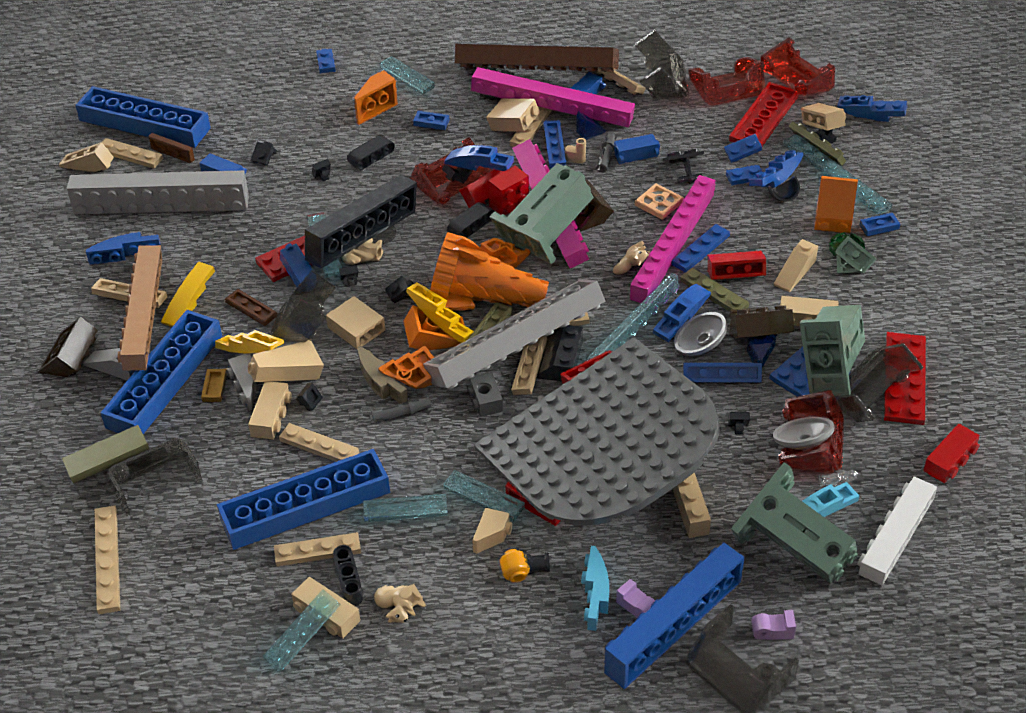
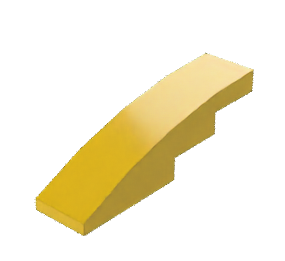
(188, 293)
(435, 309)
(248, 343)

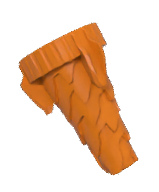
(470, 274)

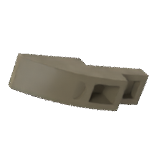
(379, 382)

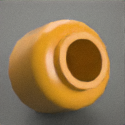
(514, 565)

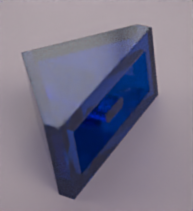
(587, 127)
(761, 347)

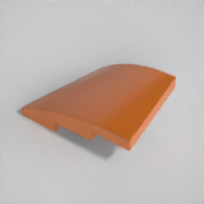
(505, 251)
(410, 369)

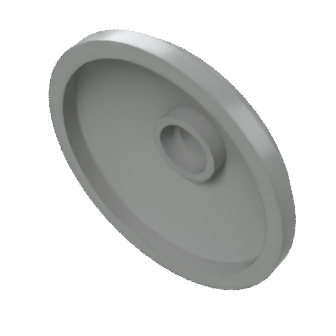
(701, 334)
(804, 433)

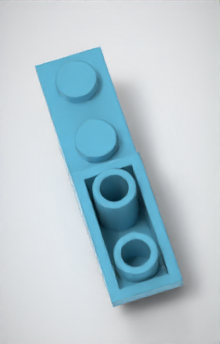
(832, 499)
(596, 586)

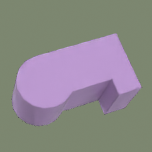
(633, 599)
(774, 626)

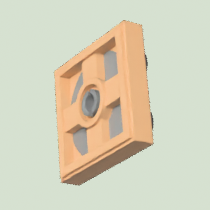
(659, 201)

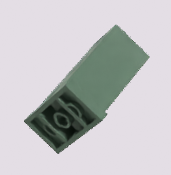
(545, 212)
(832, 347)
(796, 528)

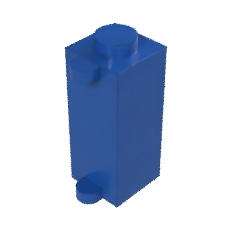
(590, 83)
(636, 148)
(215, 163)
(295, 263)

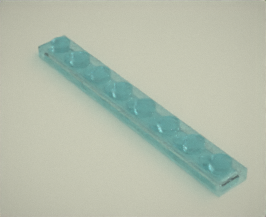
(831, 169)
(639, 316)

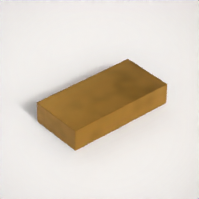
(214, 385)

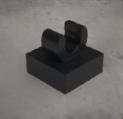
(827, 135)
(321, 169)
(349, 273)
(309, 397)
(738, 420)

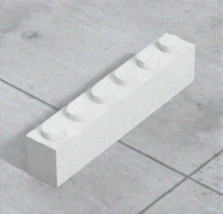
(897, 530)

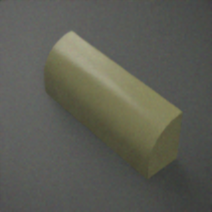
(105, 454)

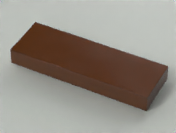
(171, 148)
(251, 307)

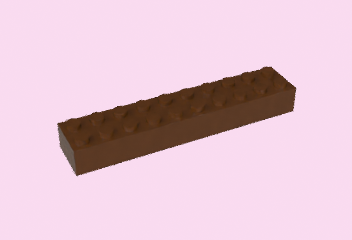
(537, 56)

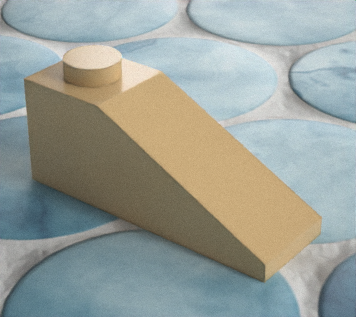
(88, 159)
(797, 265)

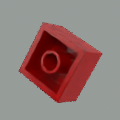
(508, 190)

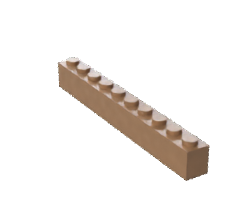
(140, 308)

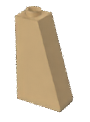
(286, 363)

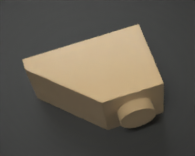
(491, 529)

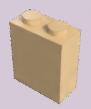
(513, 115)
(355, 322)

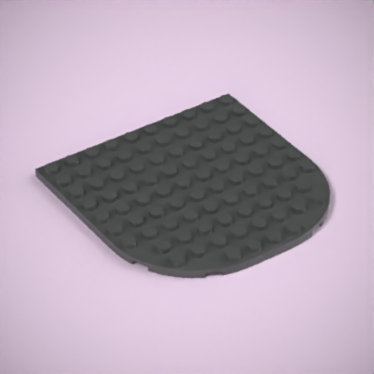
(606, 439)

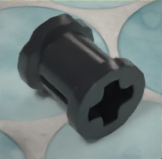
(539, 562)

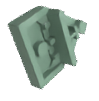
(853, 257)

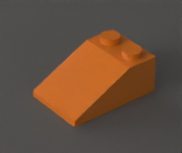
(375, 97)
(835, 204)
(423, 331)

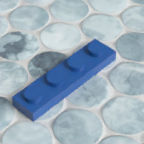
(554, 143)
(700, 248)
(723, 372)

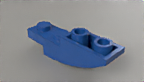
(866, 108)
(478, 155)
(778, 170)
(119, 247)
(680, 310)

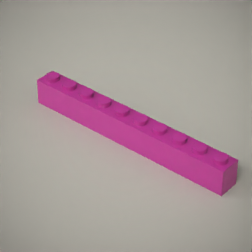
(553, 96)
(672, 239)
(569, 240)

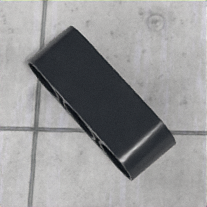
(370, 152)
(471, 220)
(348, 575)

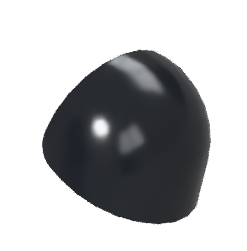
(786, 191)

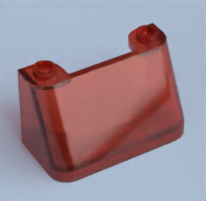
(795, 72)
(744, 82)
(433, 179)
(829, 454)

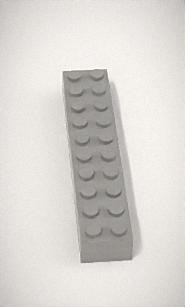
(158, 192)
(514, 333)

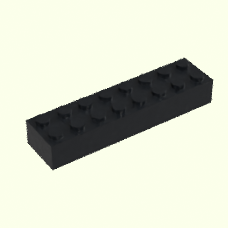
(360, 221)

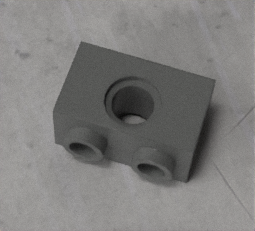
(485, 394)

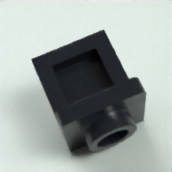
(263, 152)
(458, 174)
(398, 288)

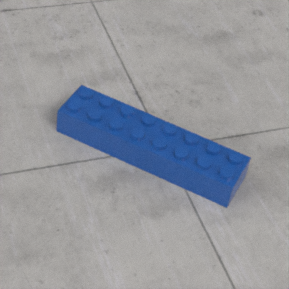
(143, 116)
(167, 370)
(303, 498)
(673, 615)

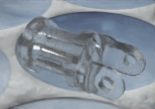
(839, 477)

